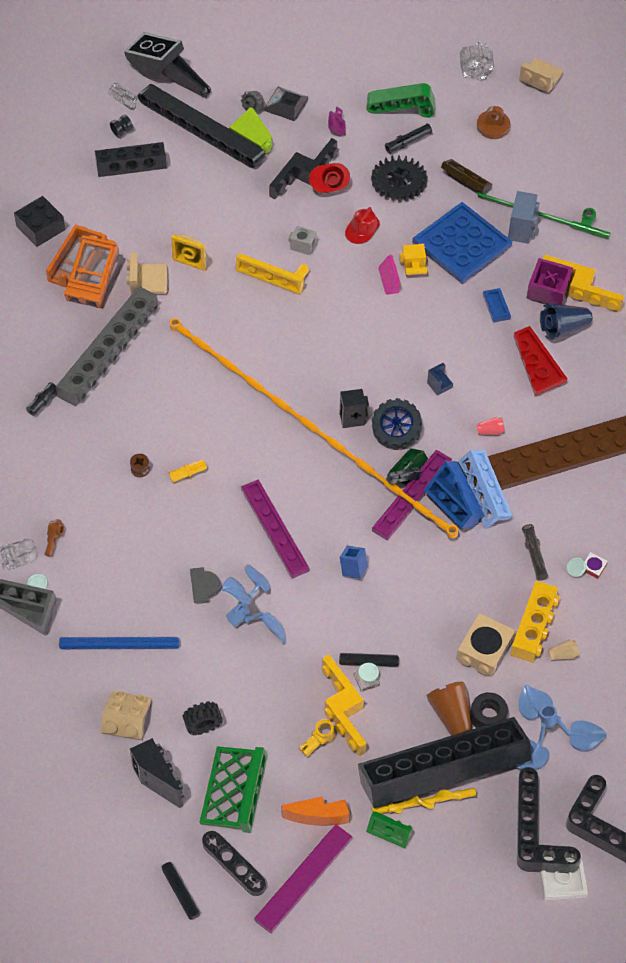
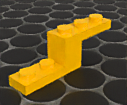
(582, 288)
(343, 705)

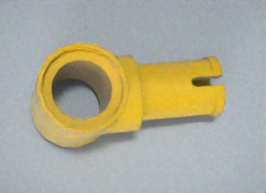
(318, 738)

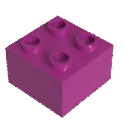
(549, 282)

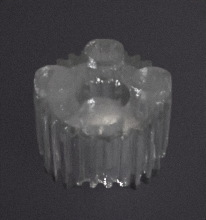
(476, 61)

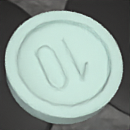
(576, 567)
(38, 580)
(368, 672)

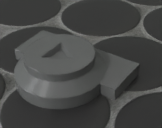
(203, 584)

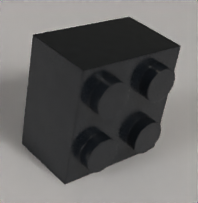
(39, 221)

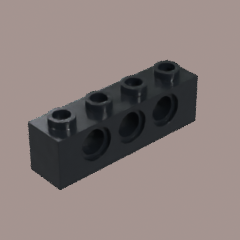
(130, 159)

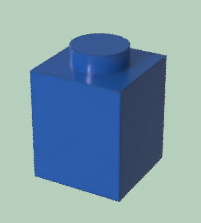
(353, 562)

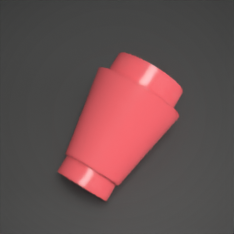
(491, 427)

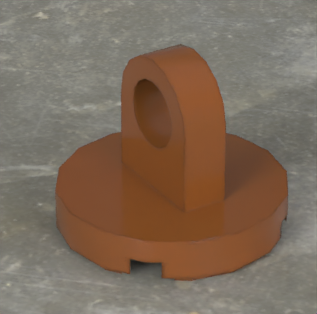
(493, 123)

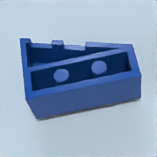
(455, 495)

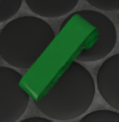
(401, 98)

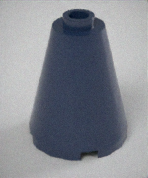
(563, 319)

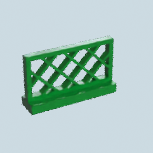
(250, 794)

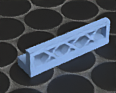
(486, 484)

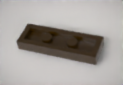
(466, 176)

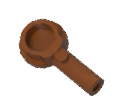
(55, 530)

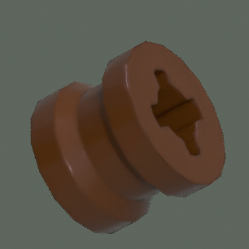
(137, 469)

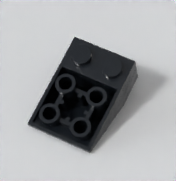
(156, 772)

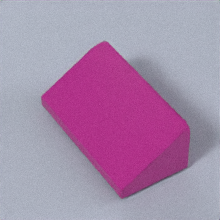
(389, 276)

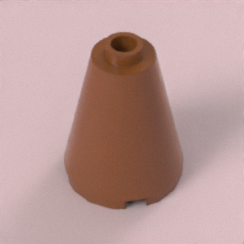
(452, 707)

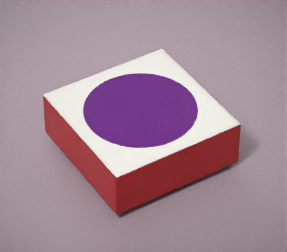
(595, 565)

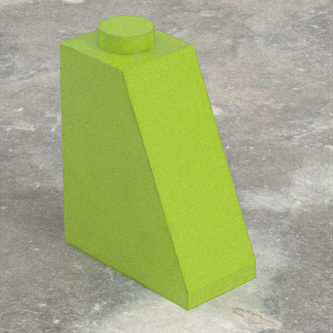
(253, 129)

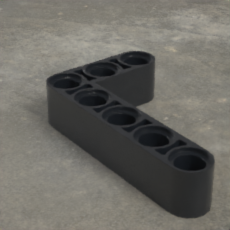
(590, 821)
(530, 828)

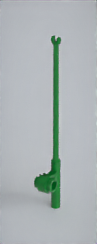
(585, 224)

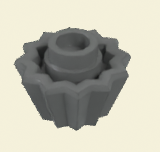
(252, 99)

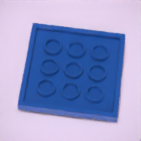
(462, 242)

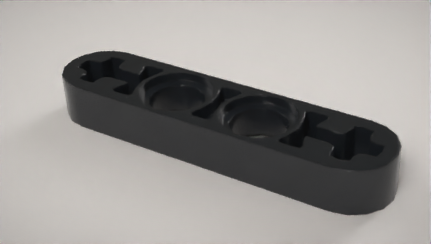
(233, 863)

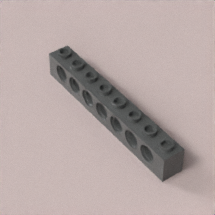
(107, 346)

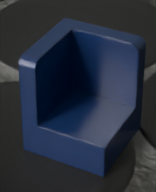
(438, 379)

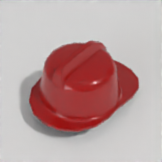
(329, 177)
(362, 226)

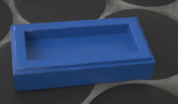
(496, 305)

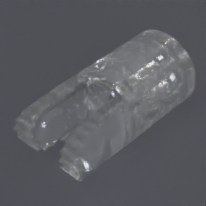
(123, 95)

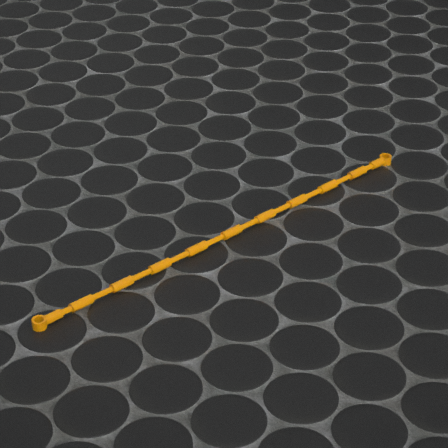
(314, 428)

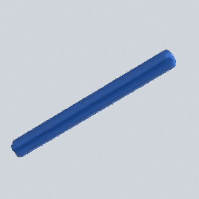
(119, 642)

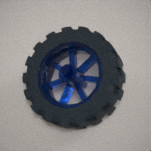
(396, 406)

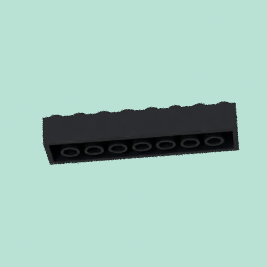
(444, 762)

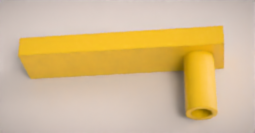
(272, 274)

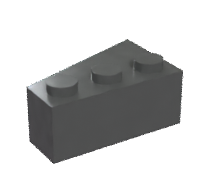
(28, 604)

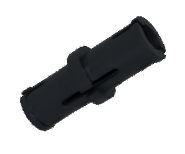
(41, 399)

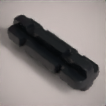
(403, 475)

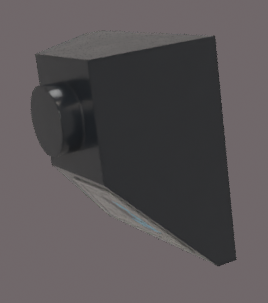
(286, 103)

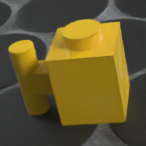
(413, 259)

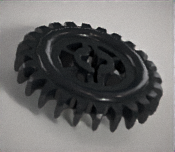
(401, 173)

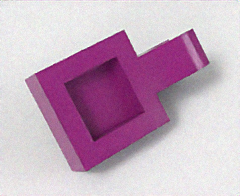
(336, 123)

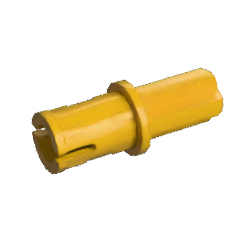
(187, 470)

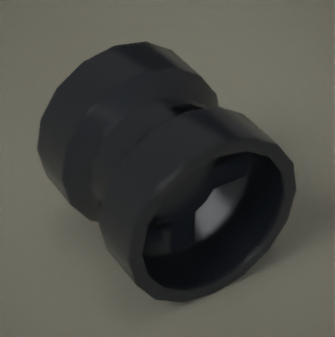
(121, 125)

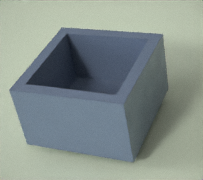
(523, 217)

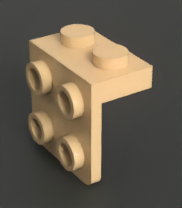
(540, 74)
(148, 276)
(125, 714)

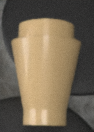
(565, 650)

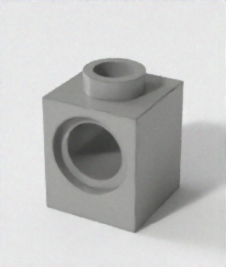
(303, 240)

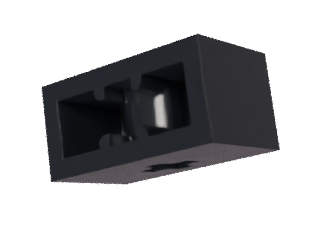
(353, 408)

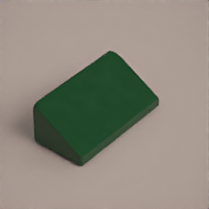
(411, 459)

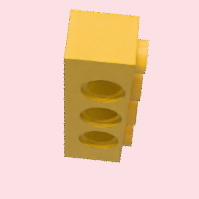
(522, 646)

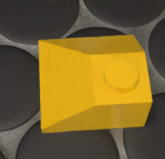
(188, 251)

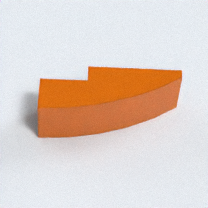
(316, 812)

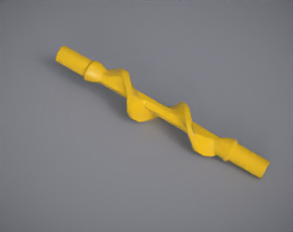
(429, 802)

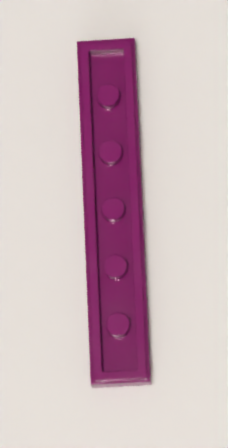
(401, 508)
(275, 529)
(303, 878)

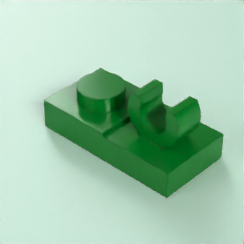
(389, 829)

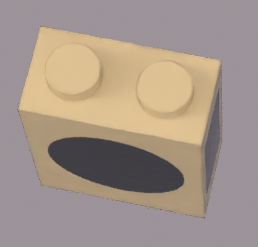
(485, 645)

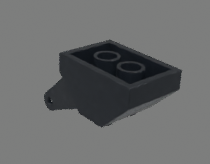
(161, 55)

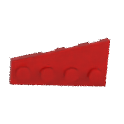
(539, 364)

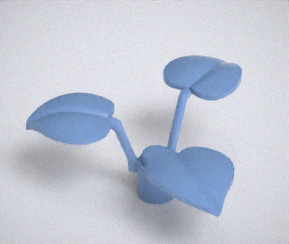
(241, 611)
(538, 703)

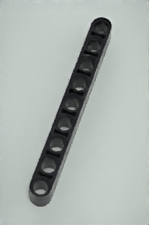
(201, 126)

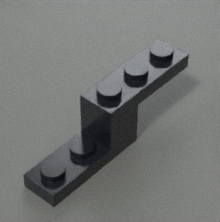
(301, 167)

